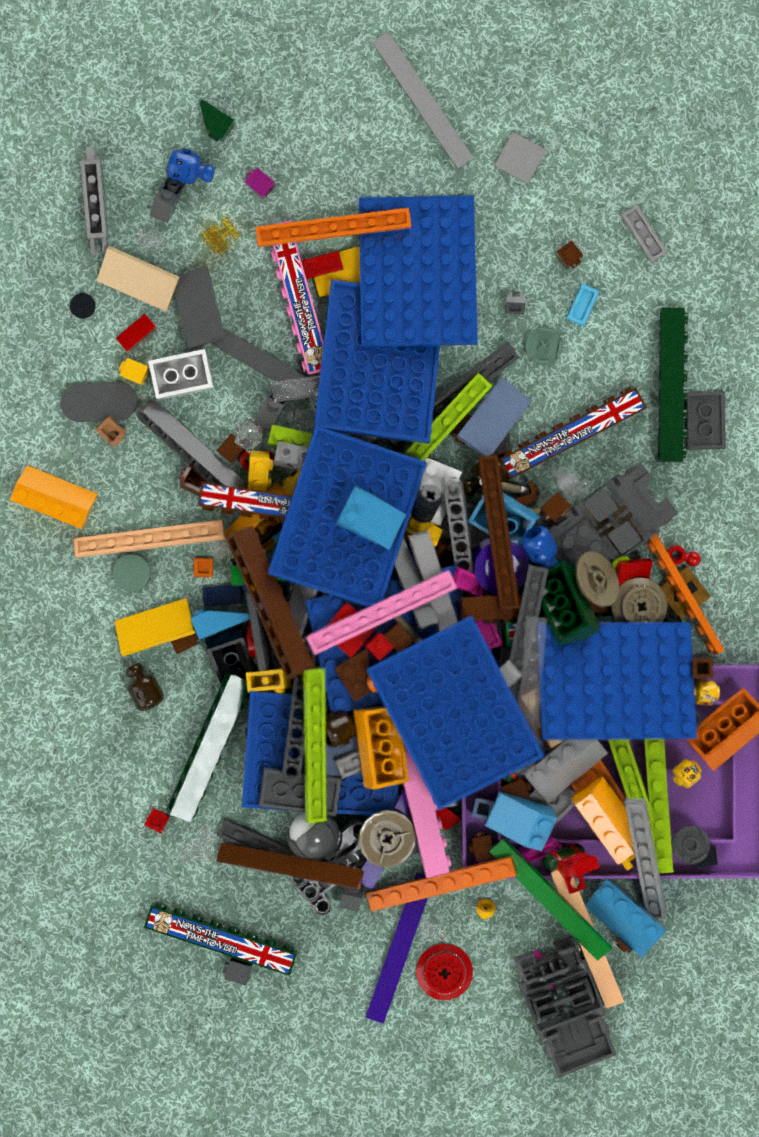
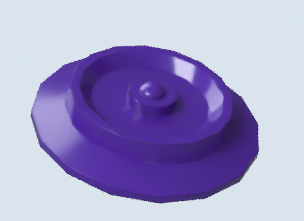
(485, 570)

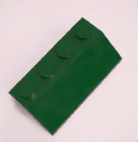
(566, 606)

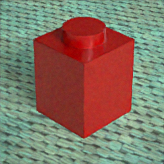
(378, 646)

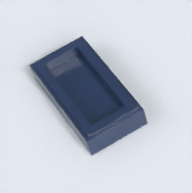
(222, 595)

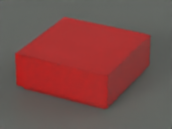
(157, 820)

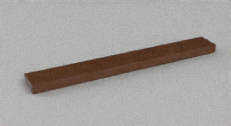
(498, 532)
(290, 866)

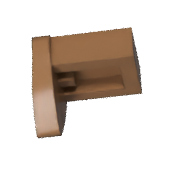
(111, 431)

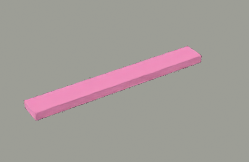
(381, 612)

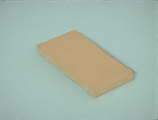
(138, 278)

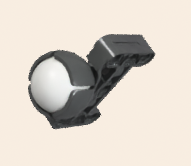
(326, 844)

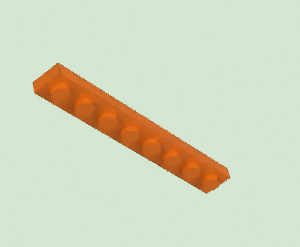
(333, 227)
(684, 595)
(441, 884)

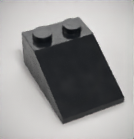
(230, 653)

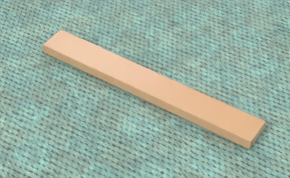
(149, 538)
(600, 969)

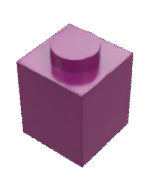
(259, 183)

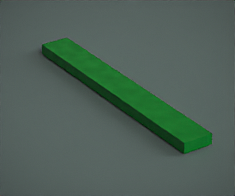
(553, 901)

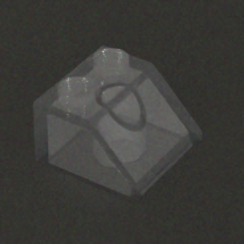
(569, 483)

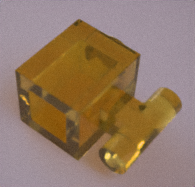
(217, 239)

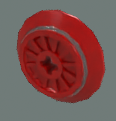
(447, 957)

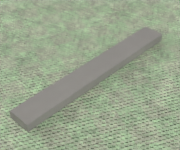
(422, 100)
(646, 857)

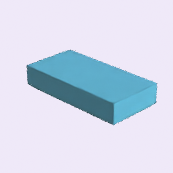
(583, 304)

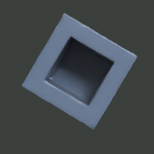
(482, 807)

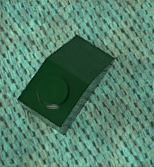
(216, 122)

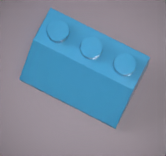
(518, 518)

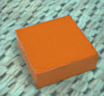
(203, 567)

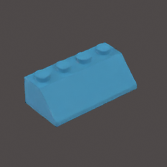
(625, 917)

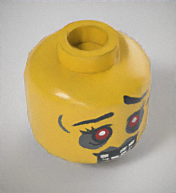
(706, 692)
(686, 773)

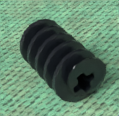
(426, 504)

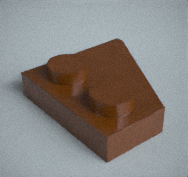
(355, 675)

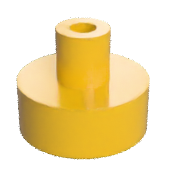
(485, 908)

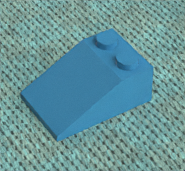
(371, 518)
(214, 621)
(522, 820)

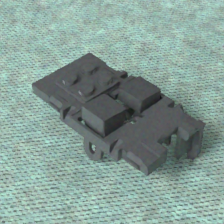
(628, 490)
(576, 1039)

